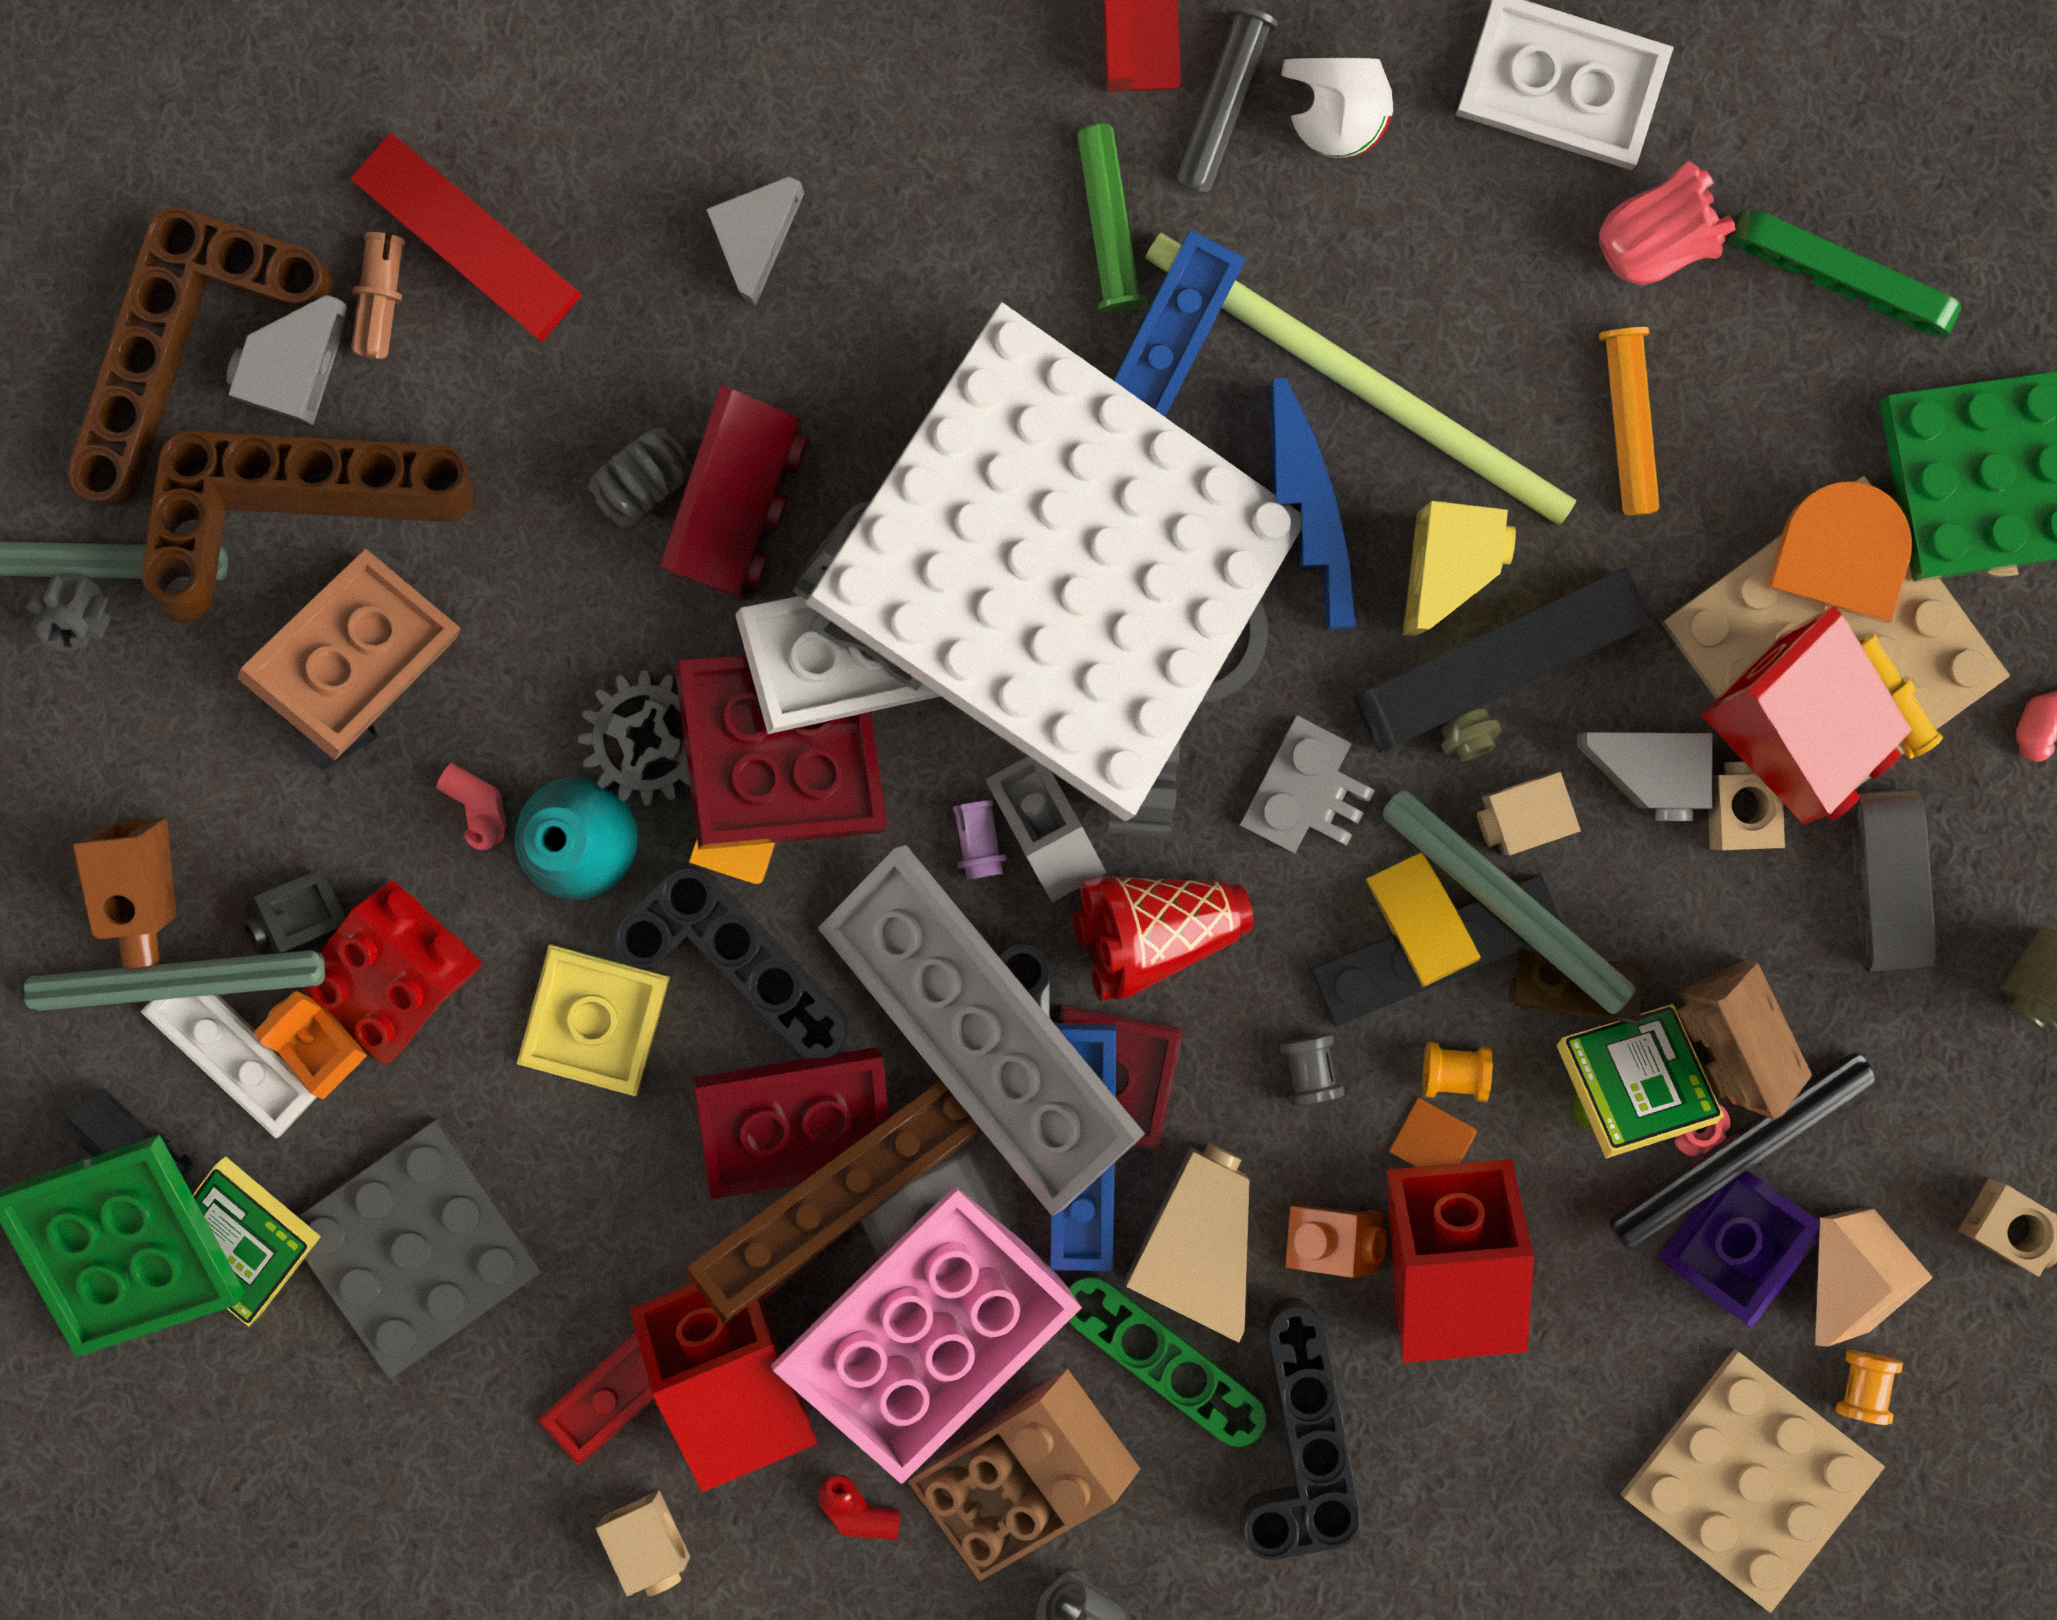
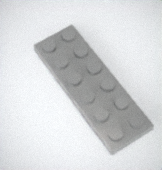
(980, 1030)

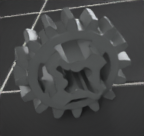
(634, 765)

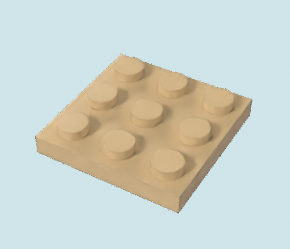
(1752, 1480)

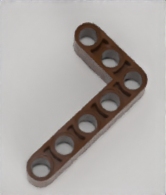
(169, 334)
(282, 490)

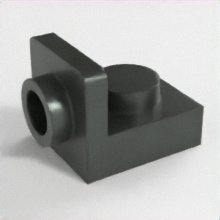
(292, 914)

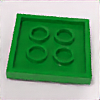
(1976, 474)
(118, 1246)

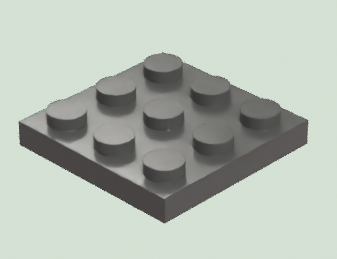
(416, 1249)

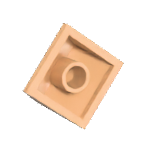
(1861, 1275)

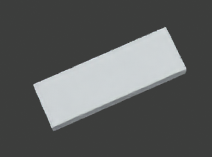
(232, 1056)

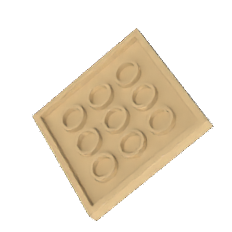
(1925, 641)

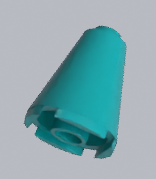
(598, 838)

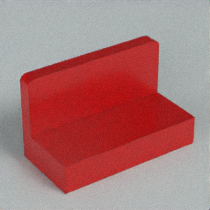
(1142, 45)

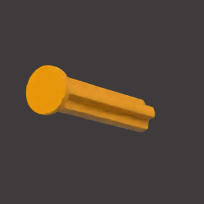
(1632, 419)

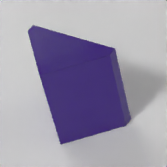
(1742, 1245)

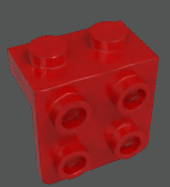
(390, 971)

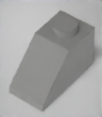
(290, 360)
(1656, 769)
(1045, 827)

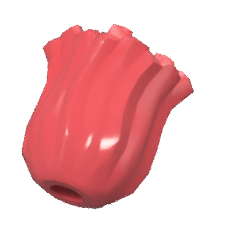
(1664, 228)

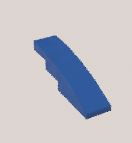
(1304, 484)

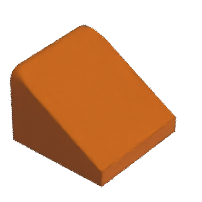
(1432, 1137)

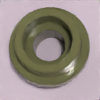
(1470, 735)

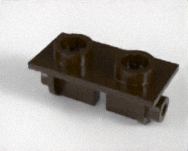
(1547, 988)

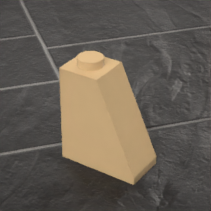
(1199, 1244)

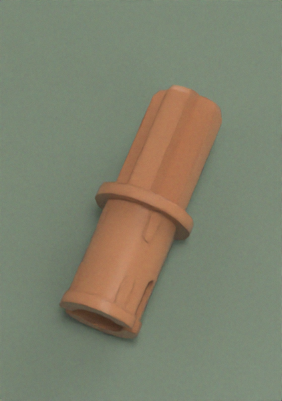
(377, 295)

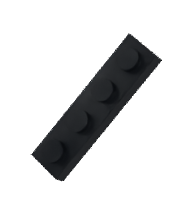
(1383, 974)

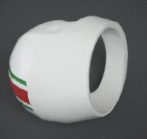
(1349, 104)

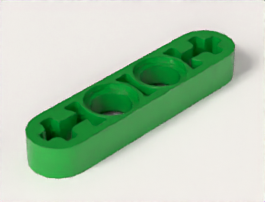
(1845, 272)
(1167, 1355)

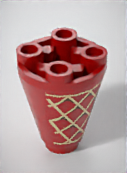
(1154, 928)

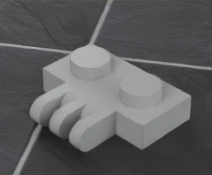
(1304, 789)

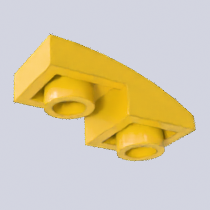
(1423, 919)

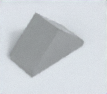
(753, 231)

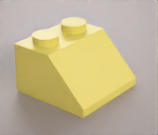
(1453, 558)

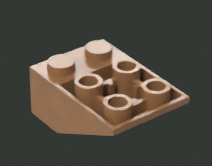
(1745, 1038)
(1026, 1476)

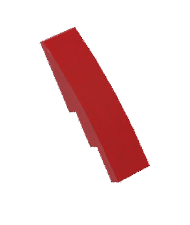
(466, 237)

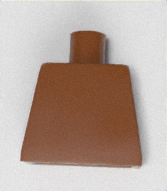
(128, 886)

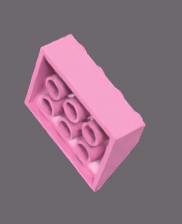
(928, 1334)

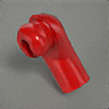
(852, 1514)

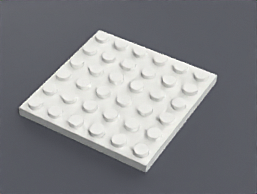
(1059, 562)

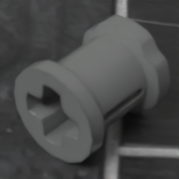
(1311, 1069)

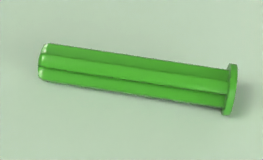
(1109, 219)

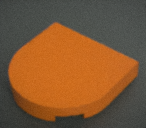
(1845, 551)

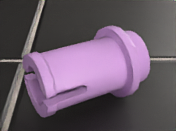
(978, 840)

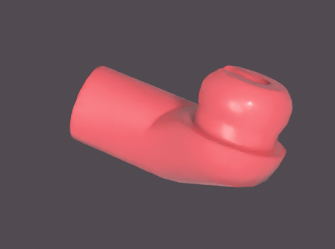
(2038, 728)
(482, 806)

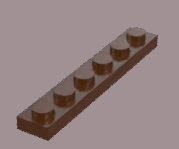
(831, 1201)

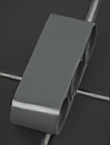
(1895, 881)

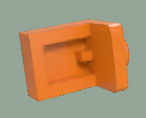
(310, 1043)
(1335, 1241)

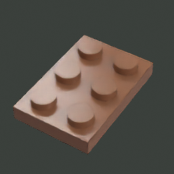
(349, 654)

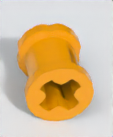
(1457, 1071)
(1869, 1387)

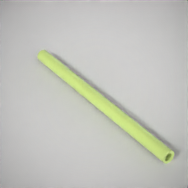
(1384, 394)

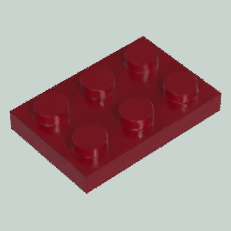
(786, 1118)

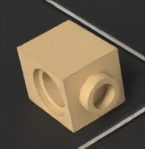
(1527, 814)
(1728, 832)
(1989, 1224)
(644, 1545)

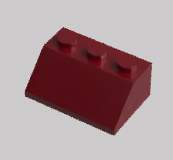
(734, 495)

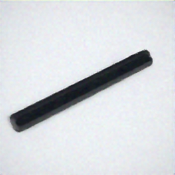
(1740, 1152)

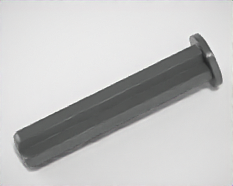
(1224, 97)

